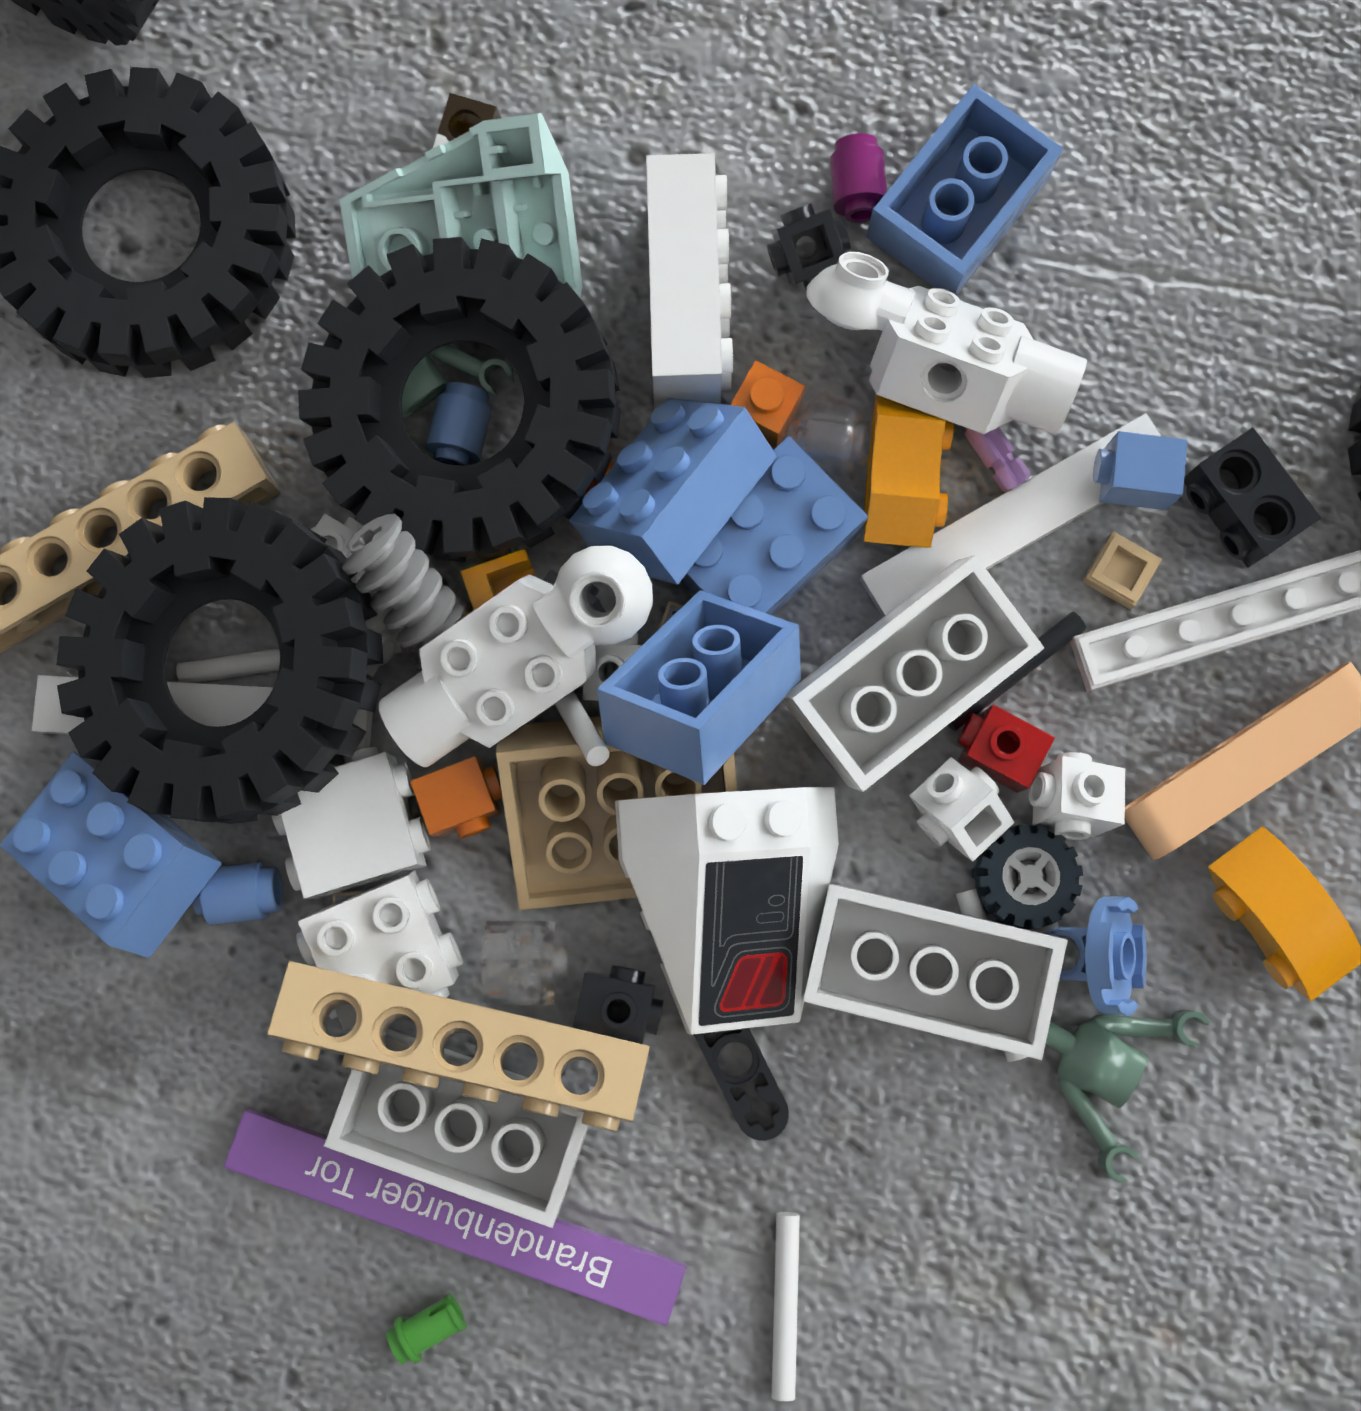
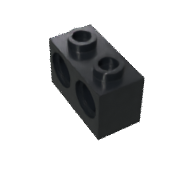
(1262, 489)

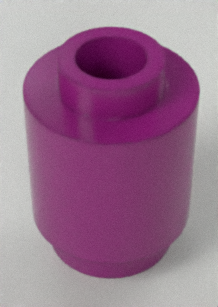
(857, 176)

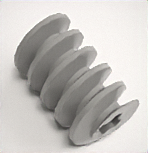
(402, 581)

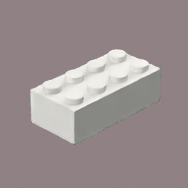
(688, 278)
(912, 673)
(935, 971)
(457, 1141)

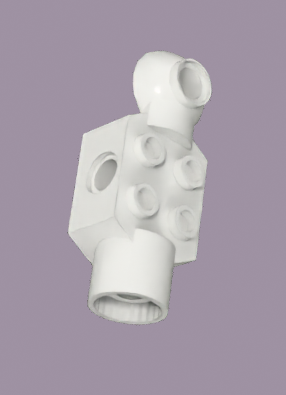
(946, 353)
(515, 655)

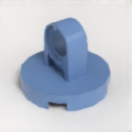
(1109, 955)

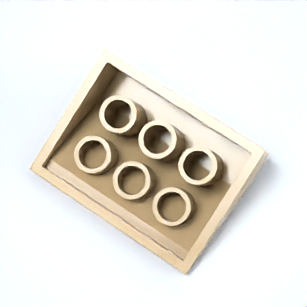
(565, 812)

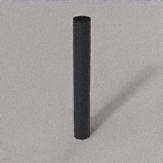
(1052, 641)

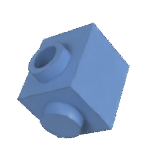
(1141, 470)

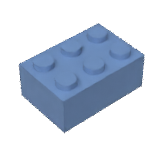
(963, 191)
(676, 485)
(778, 535)
(700, 686)
(109, 860)

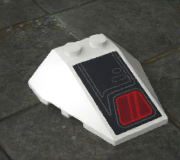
(732, 897)

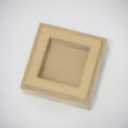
(1121, 570)

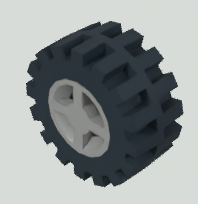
(1052, 872)

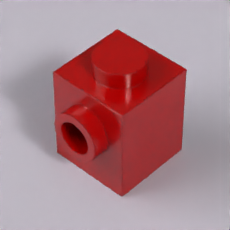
(1004, 747)

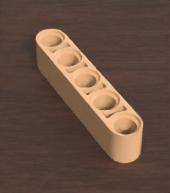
(1247, 762)

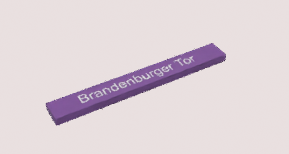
(560, 1255)

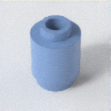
(459, 424)
(240, 894)

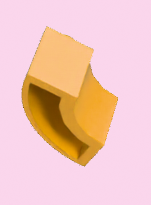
(905, 475)
(1286, 913)

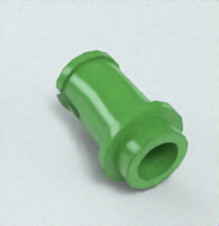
(425, 1329)

